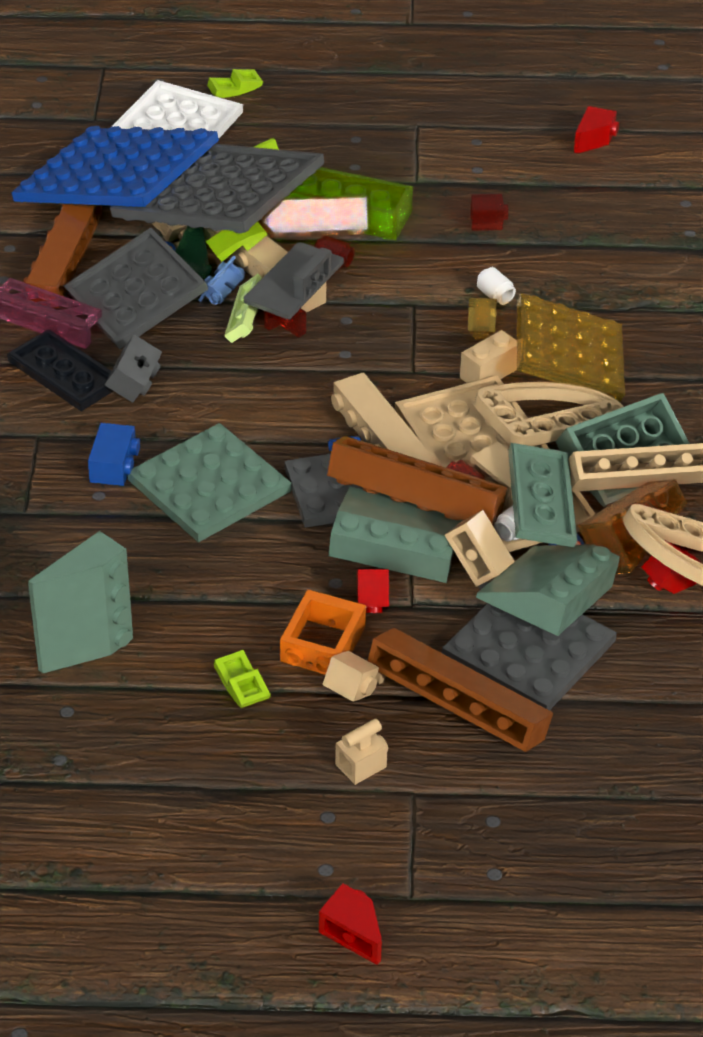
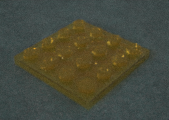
(569, 346)

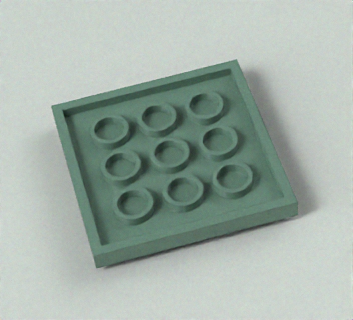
(209, 482)

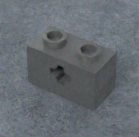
(134, 368)

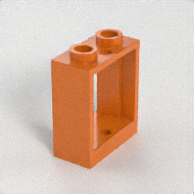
(326, 611)

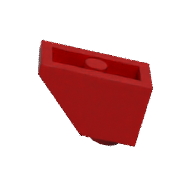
(595, 129)
(664, 577)
(373, 589)
(352, 922)

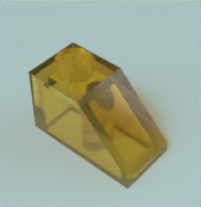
(481, 317)

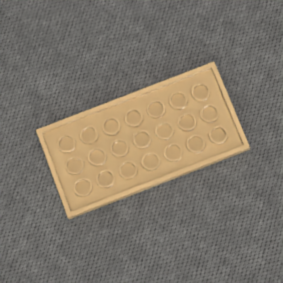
(456, 430)

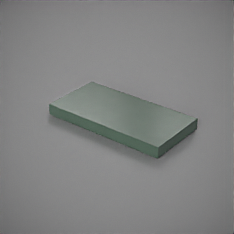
(542, 495)

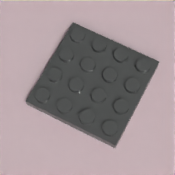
(137, 287)
(529, 657)

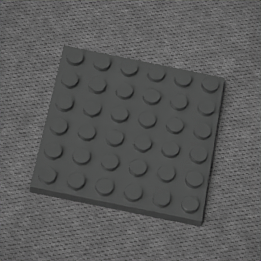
(227, 188)

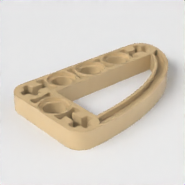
(495, 400)
(654, 526)

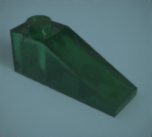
(194, 251)

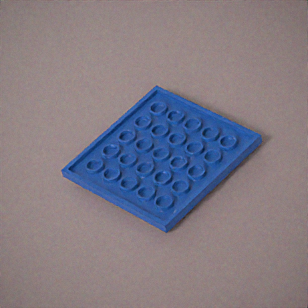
(116, 166)

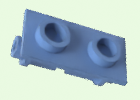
(226, 274)

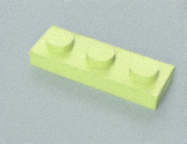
(242, 314)

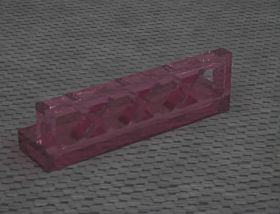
(41, 315)

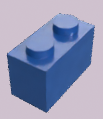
(113, 454)

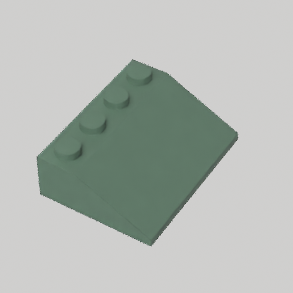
(633, 426)
(392, 535)
(553, 584)
(82, 605)

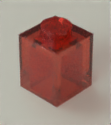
(488, 212)

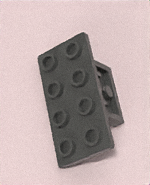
(294, 280)

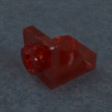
(295, 325)

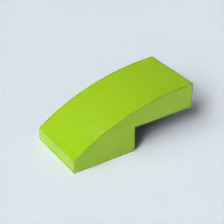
(241, 82)
(228, 241)
(241, 679)

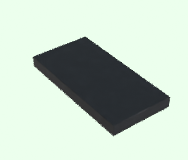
(62, 369)

